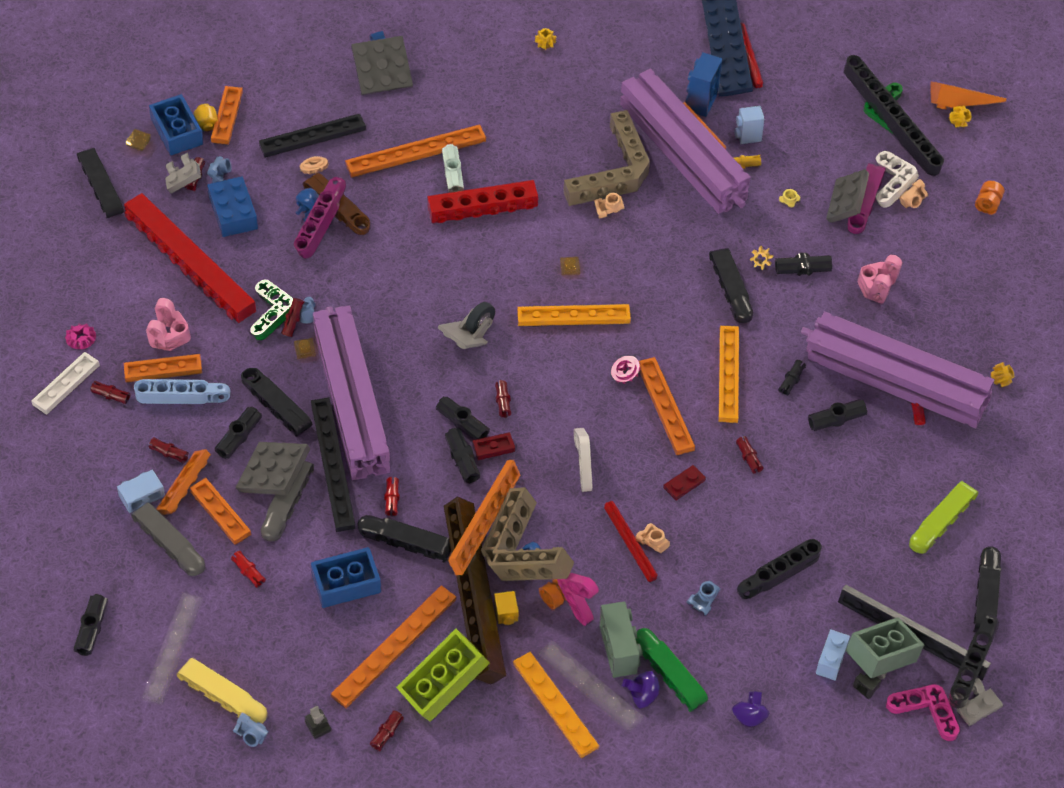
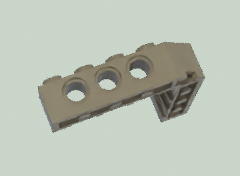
(618, 180)
(505, 537)

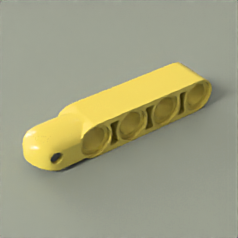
(221, 690)

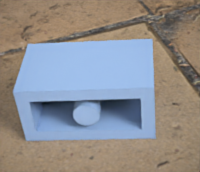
(749, 125)
(140, 491)
(832, 654)

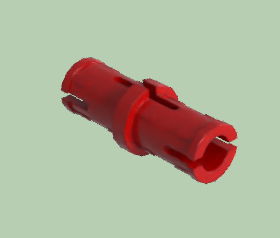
(391, 496)
(248, 569)

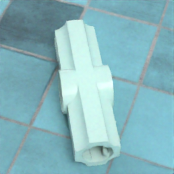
(452, 168)

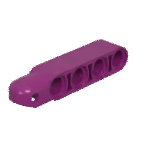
(874, 182)
(319, 225)

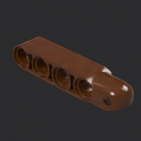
(347, 211)

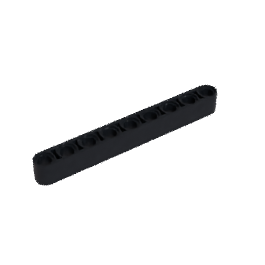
(893, 115)

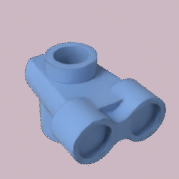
(218, 169)
(306, 314)
(703, 601)
(252, 732)

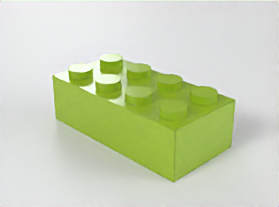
(442, 675)

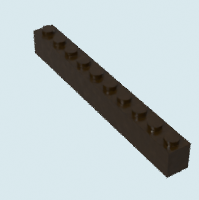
(476, 595)

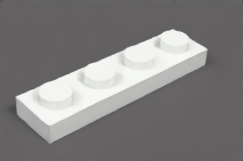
(65, 383)

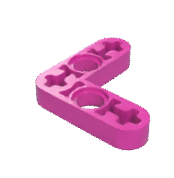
(574, 590)
(927, 700)

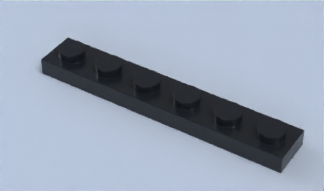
(312, 135)

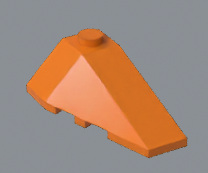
(952, 96)

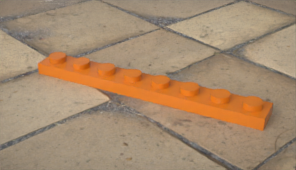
(414, 151)
(483, 518)
(393, 647)

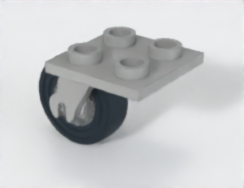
(472, 328)

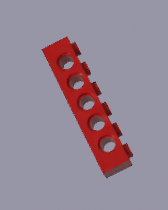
(482, 201)

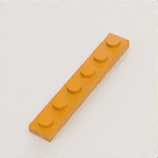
(573, 315)
(728, 373)
(556, 704)

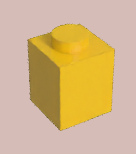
(506, 607)

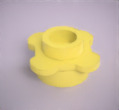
(789, 193)

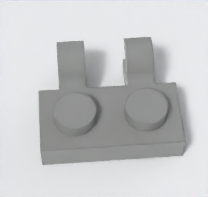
(184, 176)
(980, 706)

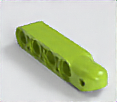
(943, 515)

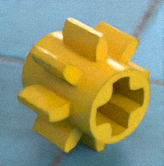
(545, 38)
(960, 116)
(764, 253)
(1002, 374)

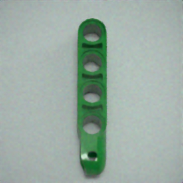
(671, 669)

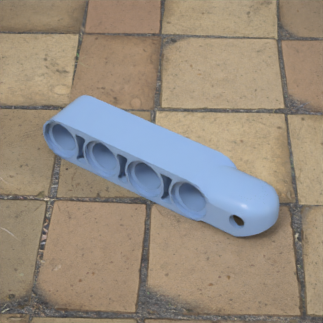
(180, 391)

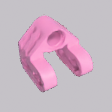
(874, 274)
(167, 317)

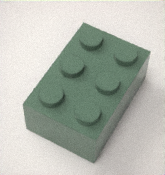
(620, 639)
(884, 647)

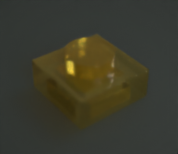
(138, 140)
(570, 266)
(304, 348)

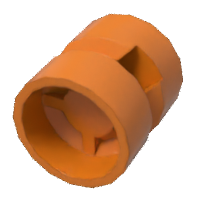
(989, 197)
(552, 594)

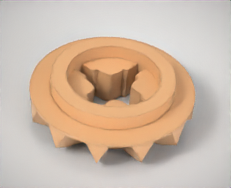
(314, 165)

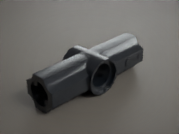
(803, 264)
(837, 414)
(462, 418)
(232, 439)
(462, 455)
(88, 634)

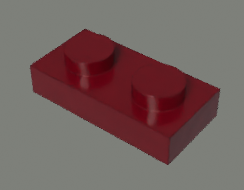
(493, 446)
(684, 482)

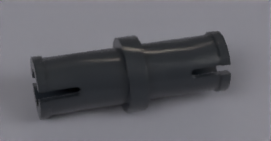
(792, 377)

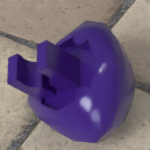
(643, 688)
(753, 712)

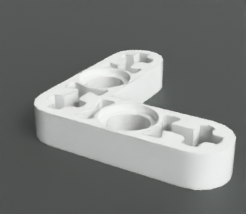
(907, 172)
(583, 446)

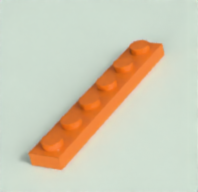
(666, 406)

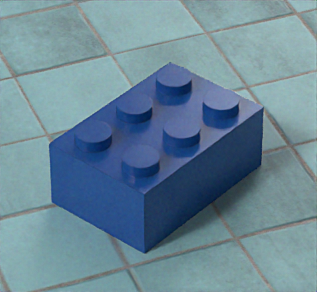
(704, 83)
(176, 124)
(232, 206)
(345, 577)

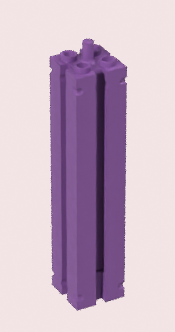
(685, 141)
(899, 369)
(351, 392)

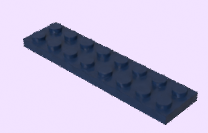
(728, 43)

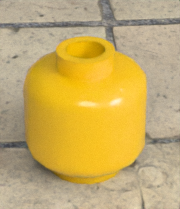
(205, 116)

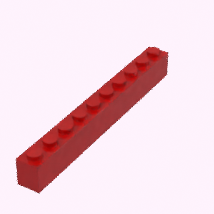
(190, 258)

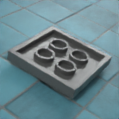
(381, 65)
(273, 468)

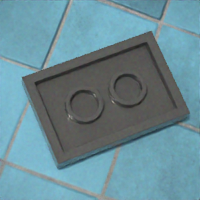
(847, 196)

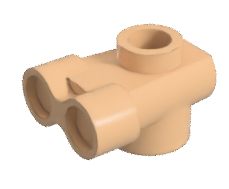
(915, 195)
(611, 204)
(653, 537)

